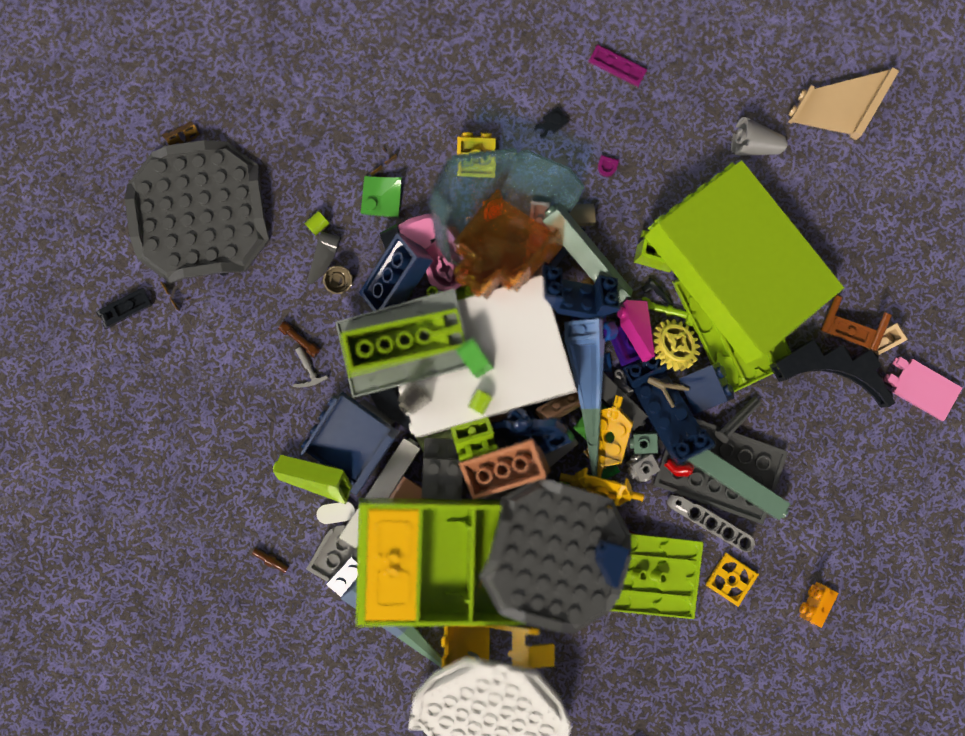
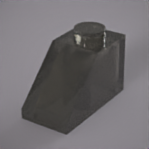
(413, 399)

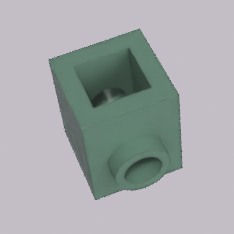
(648, 436)

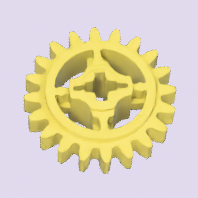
(673, 341)

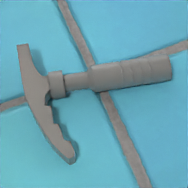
(307, 364)

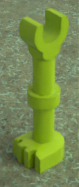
(669, 310)

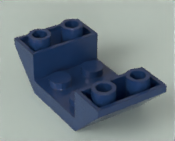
(580, 298)

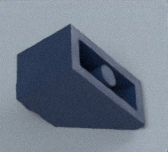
(611, 561)

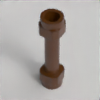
(311, 349)

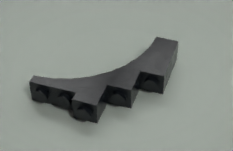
(837, 360)

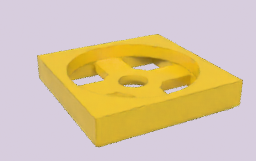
(737, 599)

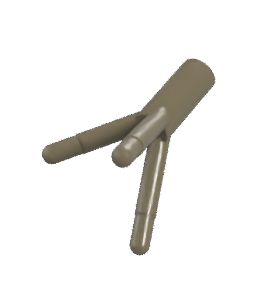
(663, 386)

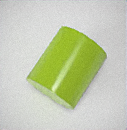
(316, 223)
(480, 402)

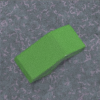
(474, 358)

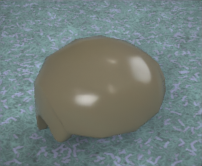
(332, 277)

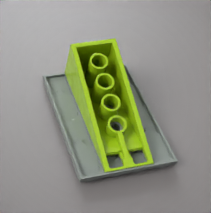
(402, 343)

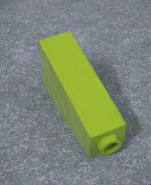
(313, 477)

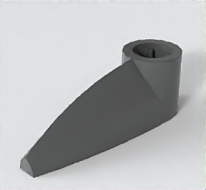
(323, 256)

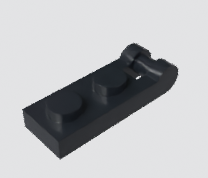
(124, 308)

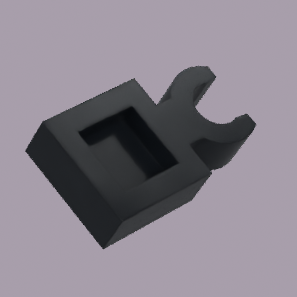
(553, 121)

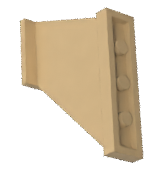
(843, 105)

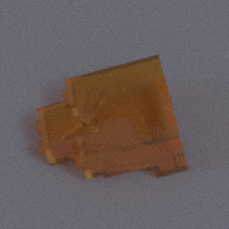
(502, 248)

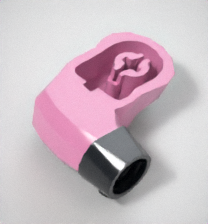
(421, 231)

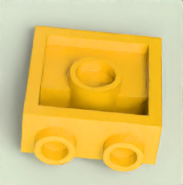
(470, 144)

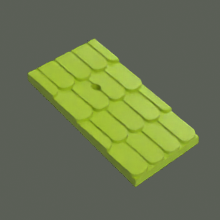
(720, 350)
(661, 577)

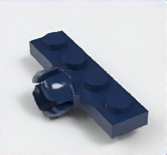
(523, 426)

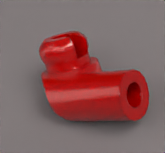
(679, 470)

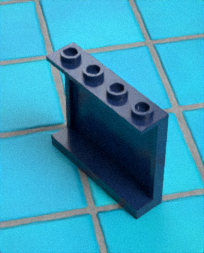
(350, 439)

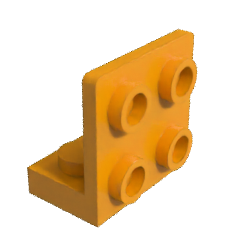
(818, 604)

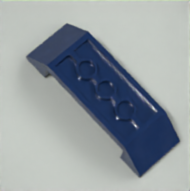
(673, 425)

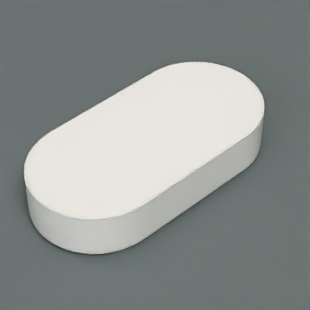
(335, 512)

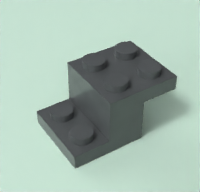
(441, 470)

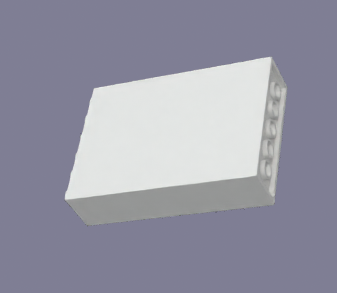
(522, 345)

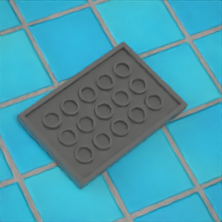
(748, 455)

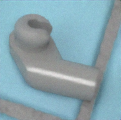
(621, 381)

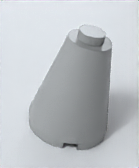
(756, 139)

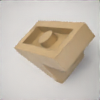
(892, 337)

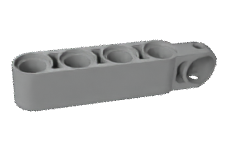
(684, 507)

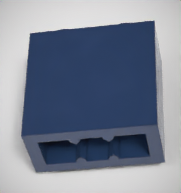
(707, 388)

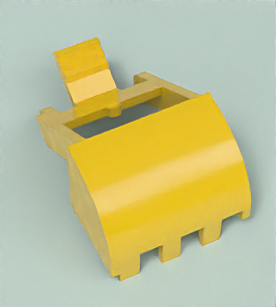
(476, 639)

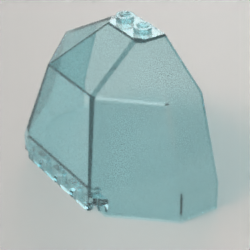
(476, 176)

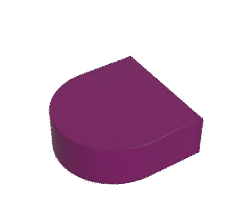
(607, 166)

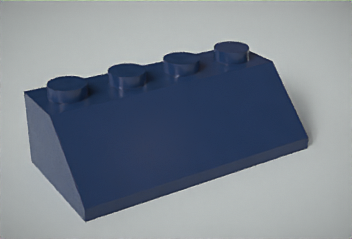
(396, 273)

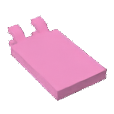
(923, 388)

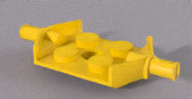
(618, 423)
(611, 489)

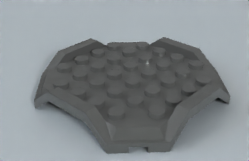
(196, 211)
(545, 556)

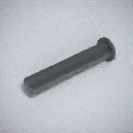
(737, 420)

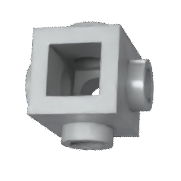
(642, 467)

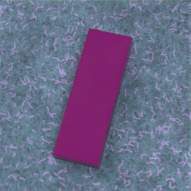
(617, 65)

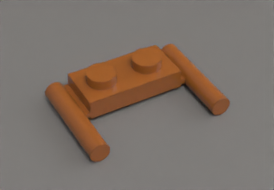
(853, 331)

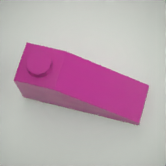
(636, 325)

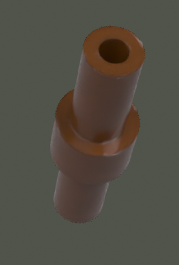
(270, 560)

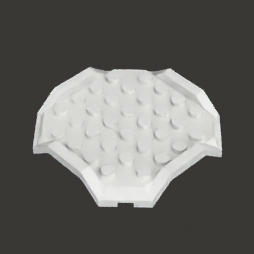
(488, 700)

